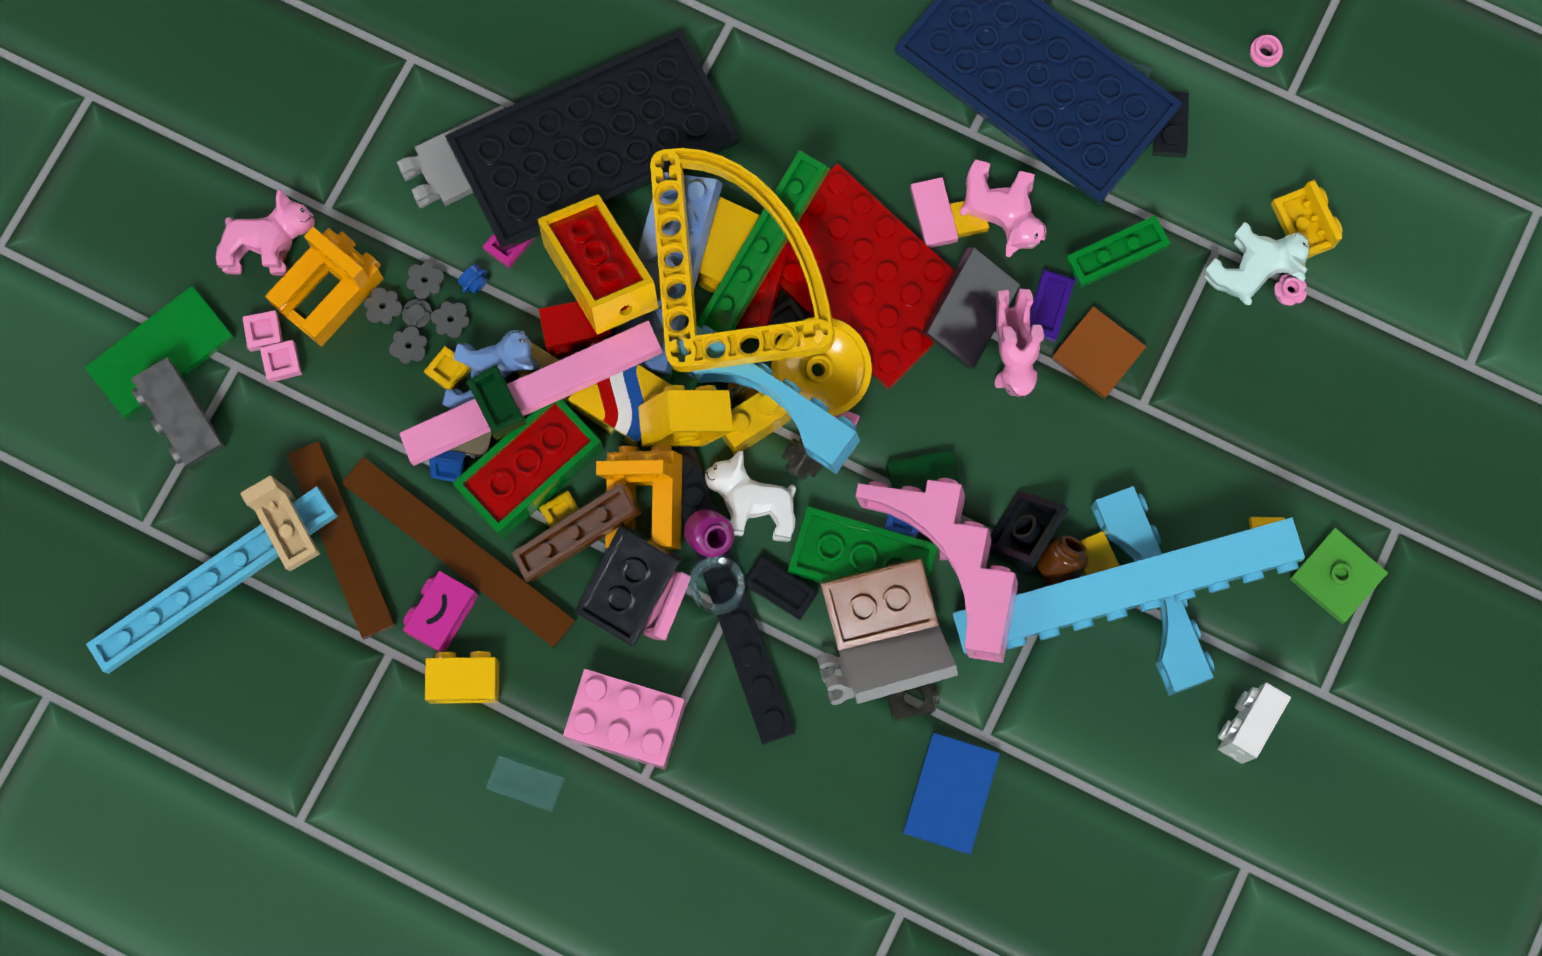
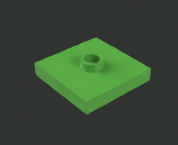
(1338, 576)

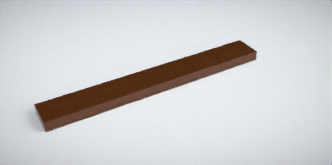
(459, 552)

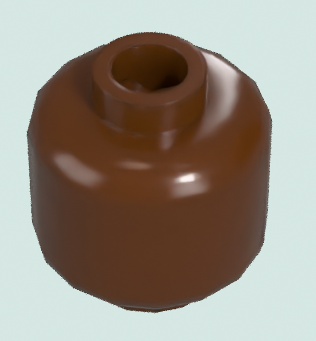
(1062, 560)

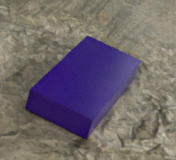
(1051, 303)

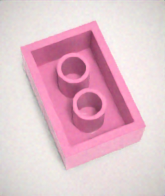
(624, 719)

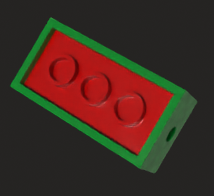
(528, 467)

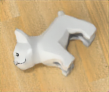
(750, 498)

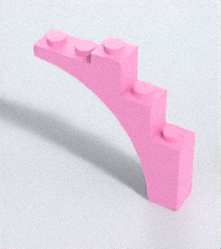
(937, 515)

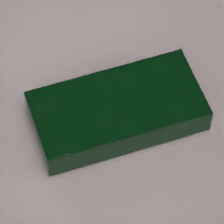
(496, 402)
(920, 469)

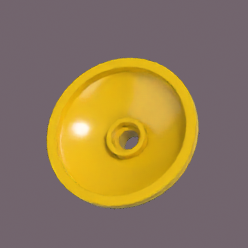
(844, 368)

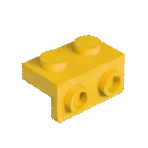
(1308, 214)

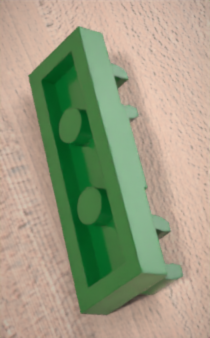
(1117, 251)

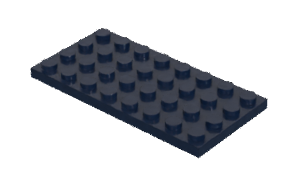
(1042, 85)

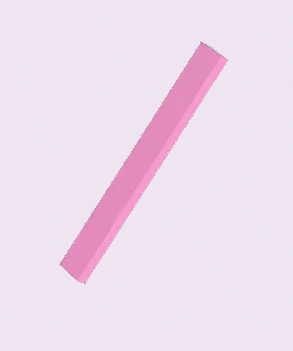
(535, 391)

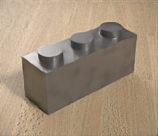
(176, 413)

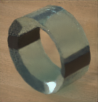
(714, 562)

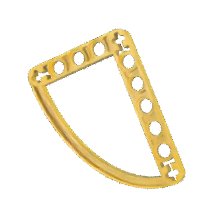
(698, 344)

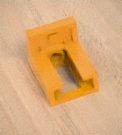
(326, 254)
(653, 468)

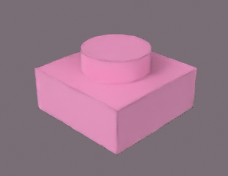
(262, 330)
(281, 361)

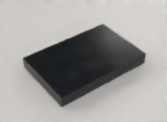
(968, 308)
(627, 585)

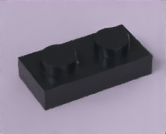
(1174, 137)

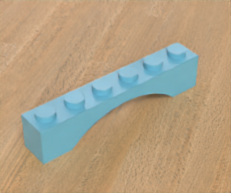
(823, 435)
(1180, 656)

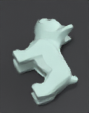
(1260, 261)

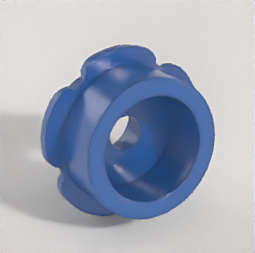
(473, 279)

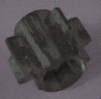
(799, 463)

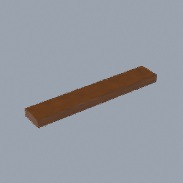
(343, 544)

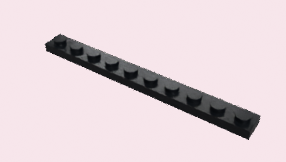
(738, 624)

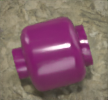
(709, 533)

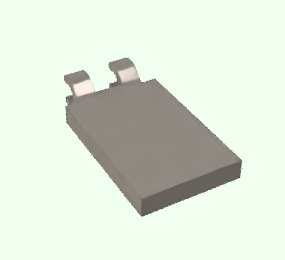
(439, 169)
(887, 666)

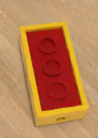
(598, 264)

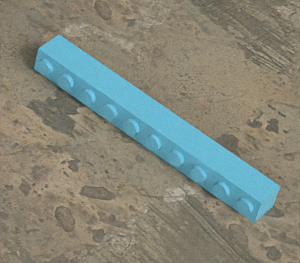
(1150, 581)

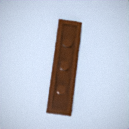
(576, 532)

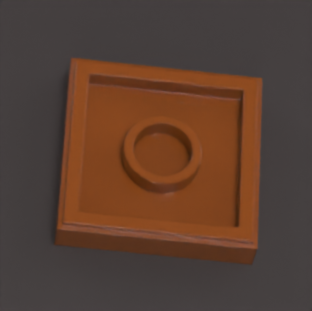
(1098, 352)

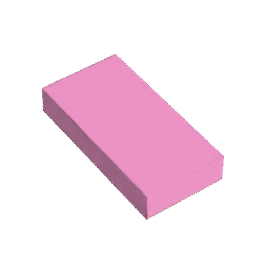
(934, 212)
(667, 607)

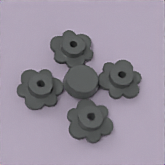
(416, 313)

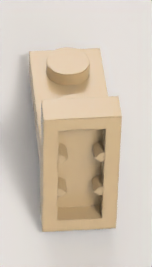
(281, 521)

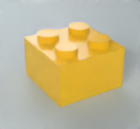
(685, 416)

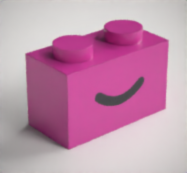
(439, 612)

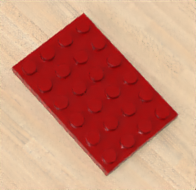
(872, 271)

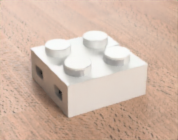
(1255, 721)

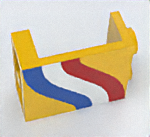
(617, 400)

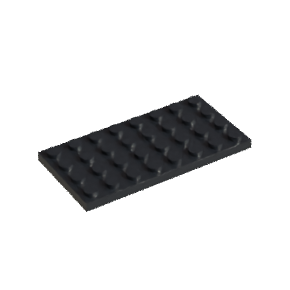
(589, 136)

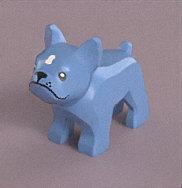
(509, 354)

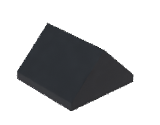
(1026, 530)

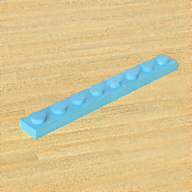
(200, 588)

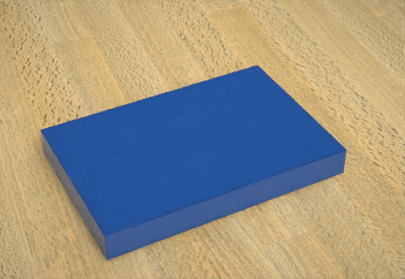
(951, 793)

